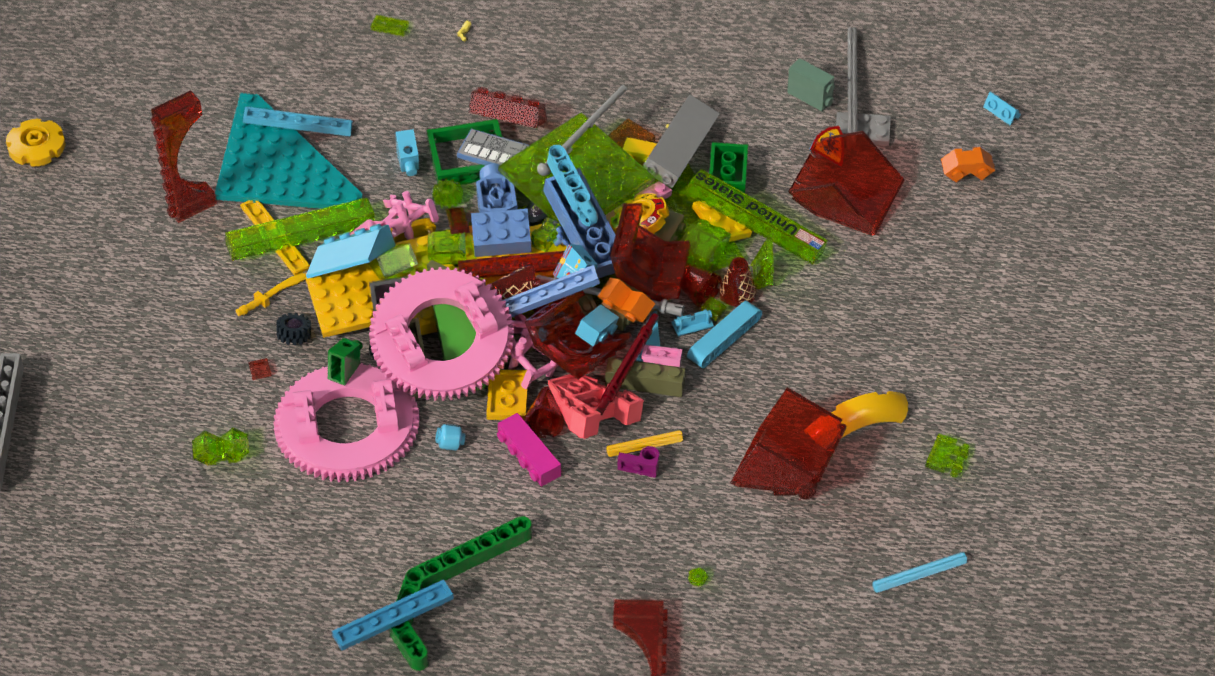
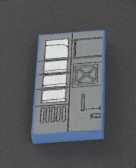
(488, 148)

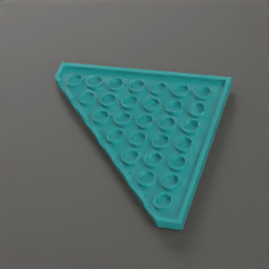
(277, 166)

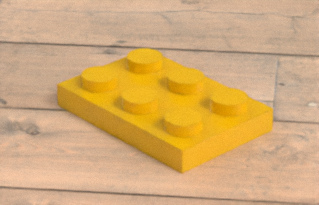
(718, 219)
(506, 395)

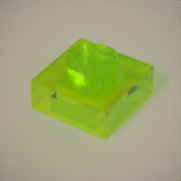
(715, 307)

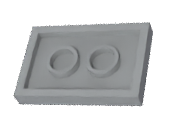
(875, 126)

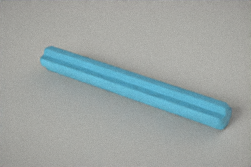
(920, 572)

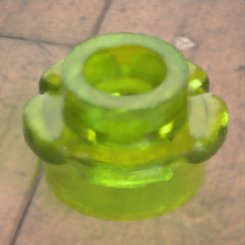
(697, 581)

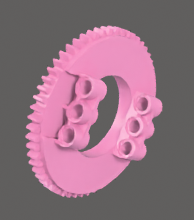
(404, 360)
(298, 429)

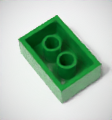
(729, 163)

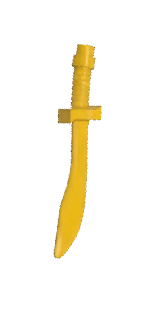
(264, 299)

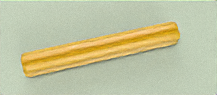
(639, 444)

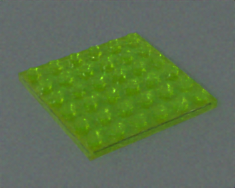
(605, 165)

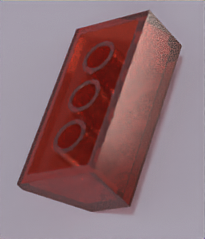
(507, 108)

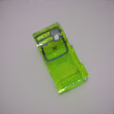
(546, 233)

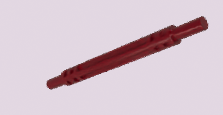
(627, 363)

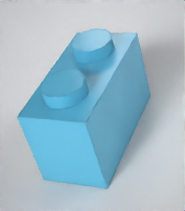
(597, 325)

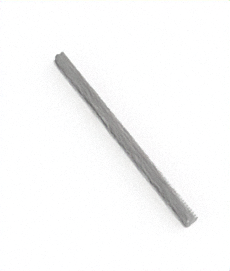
(852, 80)

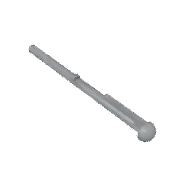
(543, 169)

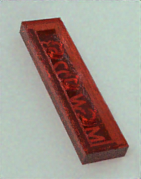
(457, 220)

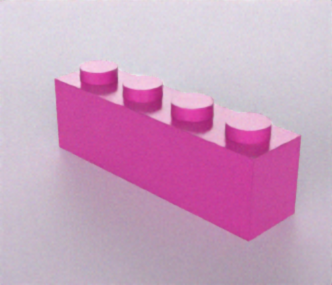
(528, 449)

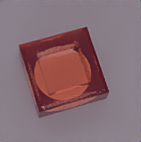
(259, 369)

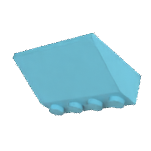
(351, 250)

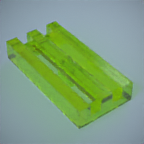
(387, 25)

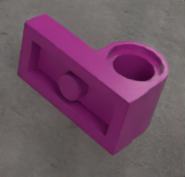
(644, 464)

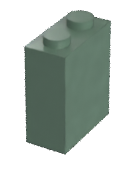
(811, 84)

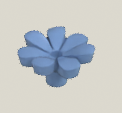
(561, 237)

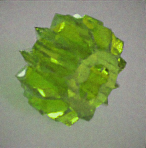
(447, 193)

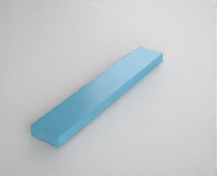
(297, 121)

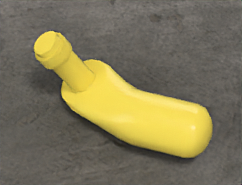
(463, 30)

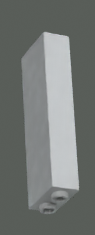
(680, 141)

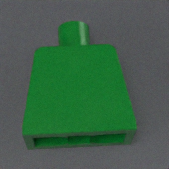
(343, 360)

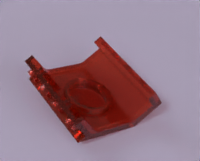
(647, 260)
(554, 335)

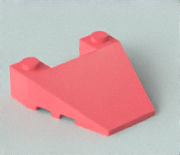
(582, 397)

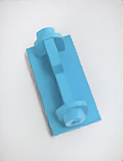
(1001, 108)
(689, 324)

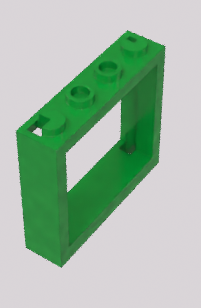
(466, 174)

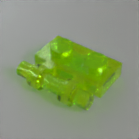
(941, 453)

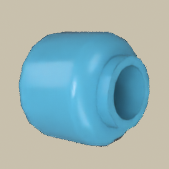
(450, 437)

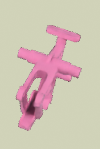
(404, 222)
(520, 348)

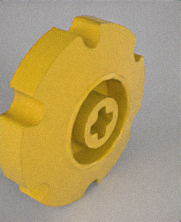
(35, 142)

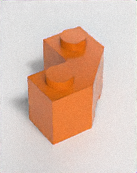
(961, 163)
(630, 303)

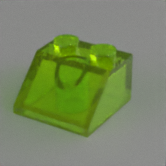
(706, 240)
(394, 261)

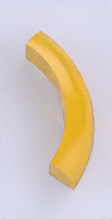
(872, 409)

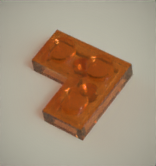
(630, 130)

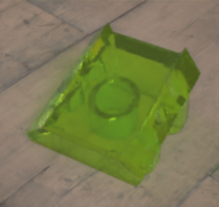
(446, 247)
(764, 265)

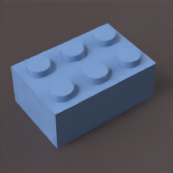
(501, 232)

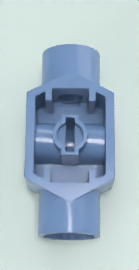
(494, 190)

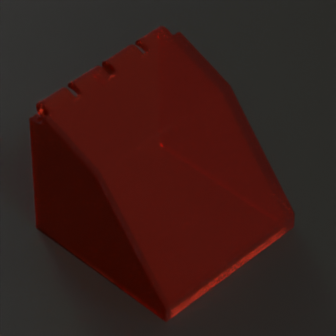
(847, 182)
(790, 446)

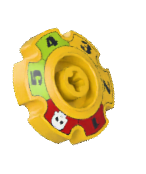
(653, 214)

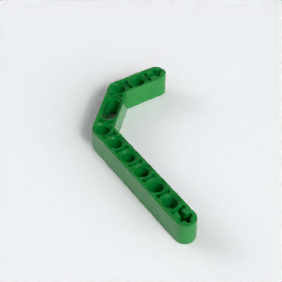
(448, 566)

